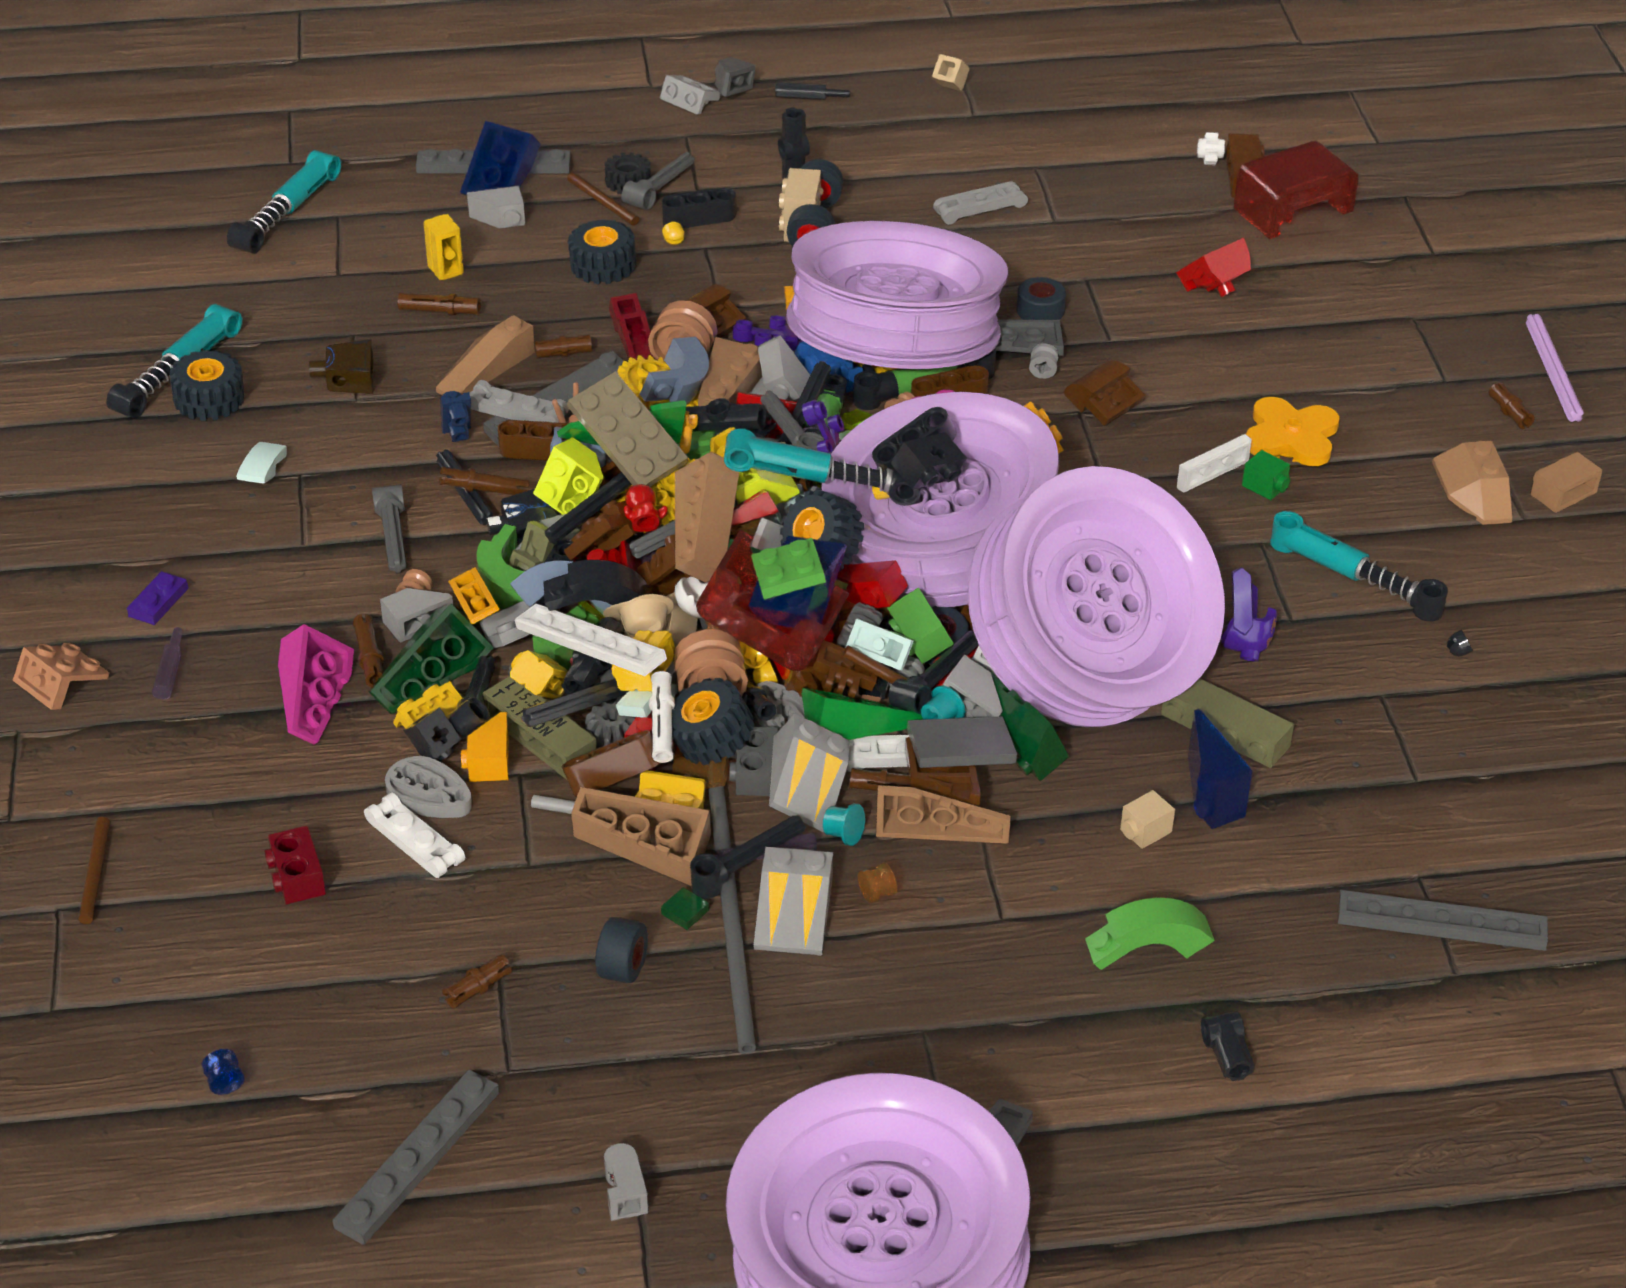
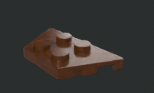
(951, 782)

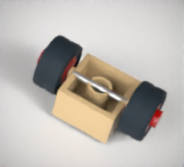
(806, 196)

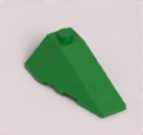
(669, 415)
(853, 718)

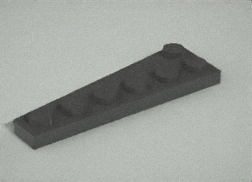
(1026, 334)
(563, 389)

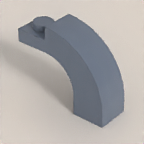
(688, 369)
(530, 583)

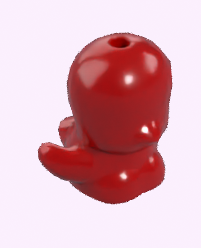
(642, 508)

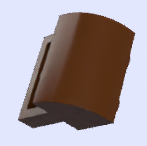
(717, 302)
(1105, 392)
(602, 531)

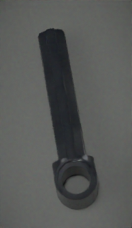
(916, 690)
(471, 711)
(711, 872)

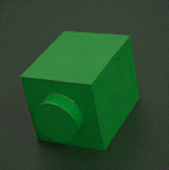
(1266, 475)

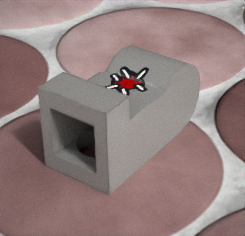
(623, 1172)

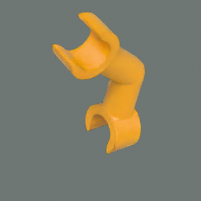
(690, 423)

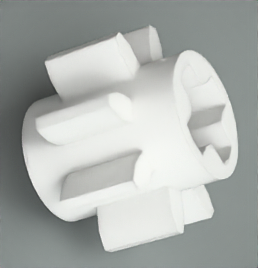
(1210, 148)

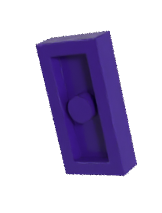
(157, 598)

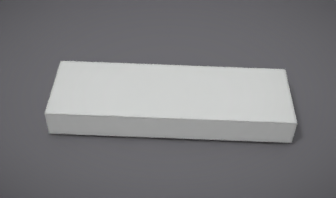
(1214, 463)

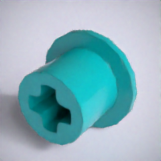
(943, 705)
(845, 823)

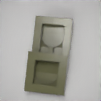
(533, 549)

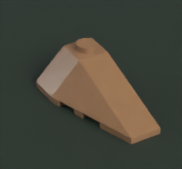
(490, 355)
(925, 815)

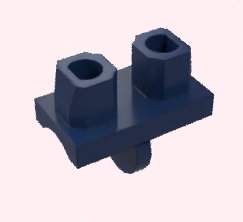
(456, 415)

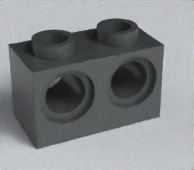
(754, 763)

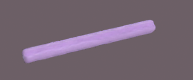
(1554, 368)

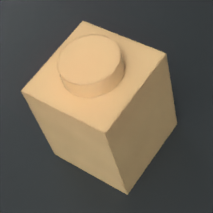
(950, 72)
(1147, 819)

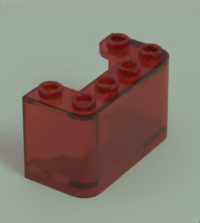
(1290, 180)
(727, 607)

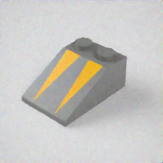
(807, 770)
(793, 900)

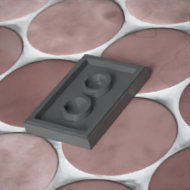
(961, 742)

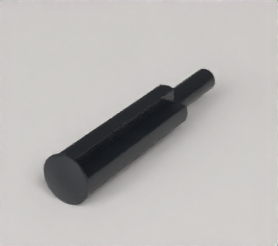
(807, 91)

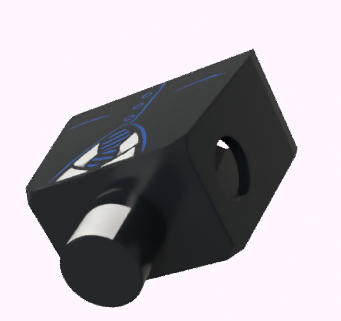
(518, 511)

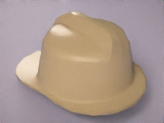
(641, 613)

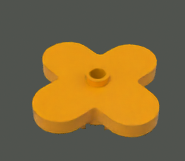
(1292, 431)

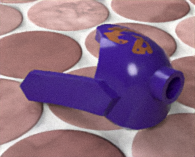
(1245, 630)

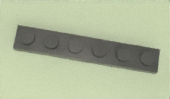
(458, 161)
(1443, 920)
(415, 1157)

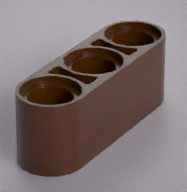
(964, 379)
(526, 439)
(611, 763)

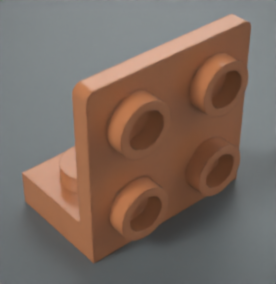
(48, 669)

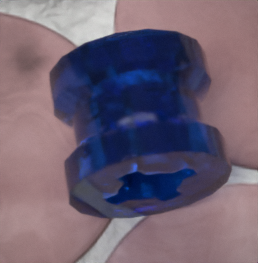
(223, 1071)

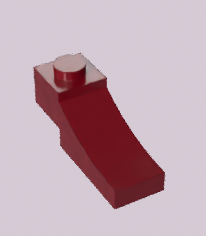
(631, 325)

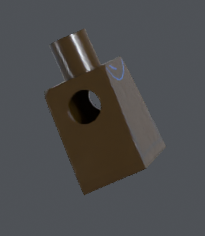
(346, 367)

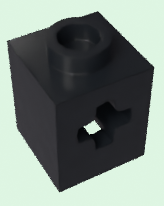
(425, 728)

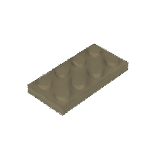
(627, 431)

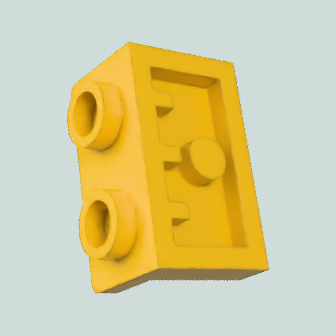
(434, 697)
(672, 789)

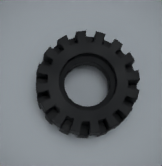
(624, 169)

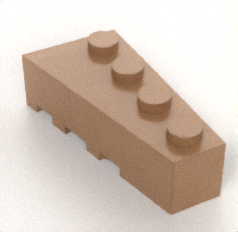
(731, 370)
(703, 514)
(643, 830)

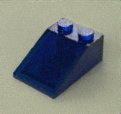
(500, 159)
(806, 602)
(1217, 775)

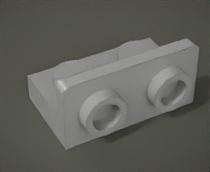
(687, 93)
(501, 627)

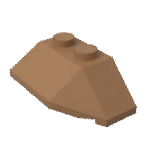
(1476, 481)

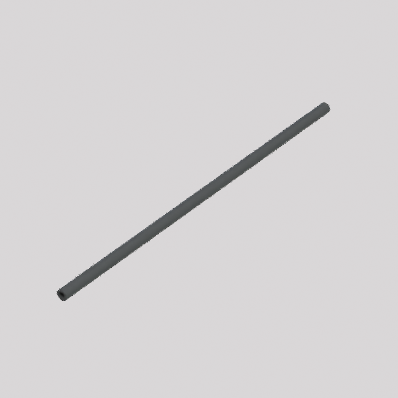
(733, 929)

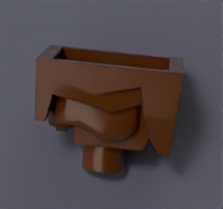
(661, 571)

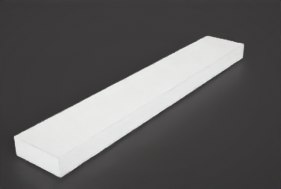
(591, 639)

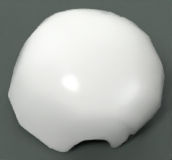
(687, 594)

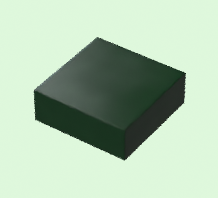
(685, 908)

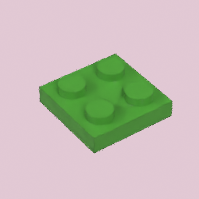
(788, 568)

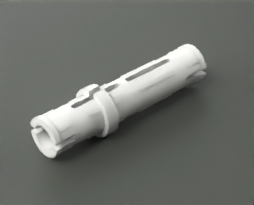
(661, 705)

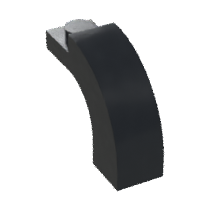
(594, 581)

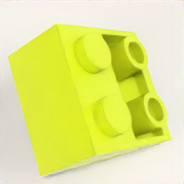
(569, 476)
(779, 487)

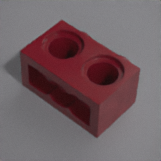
(296, 865)

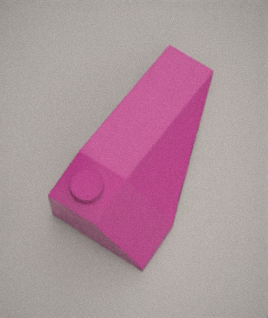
(311, 679)

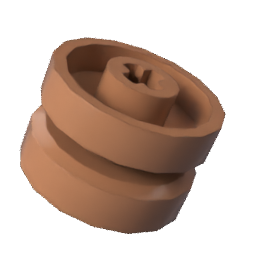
(680, 321)
(712, 656)

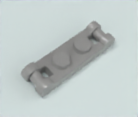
(979, 201)
(512, 404)

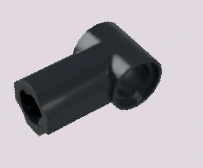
(1227, 1038)

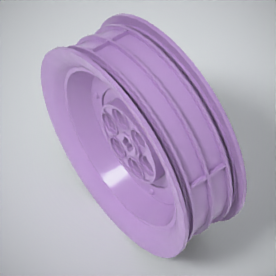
(896, 294)
(936, 536)
(1029, 614)
(885, 1141)

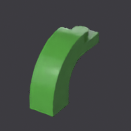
(494, 567)
(1146, 923)

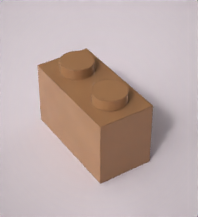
(1566, 482)

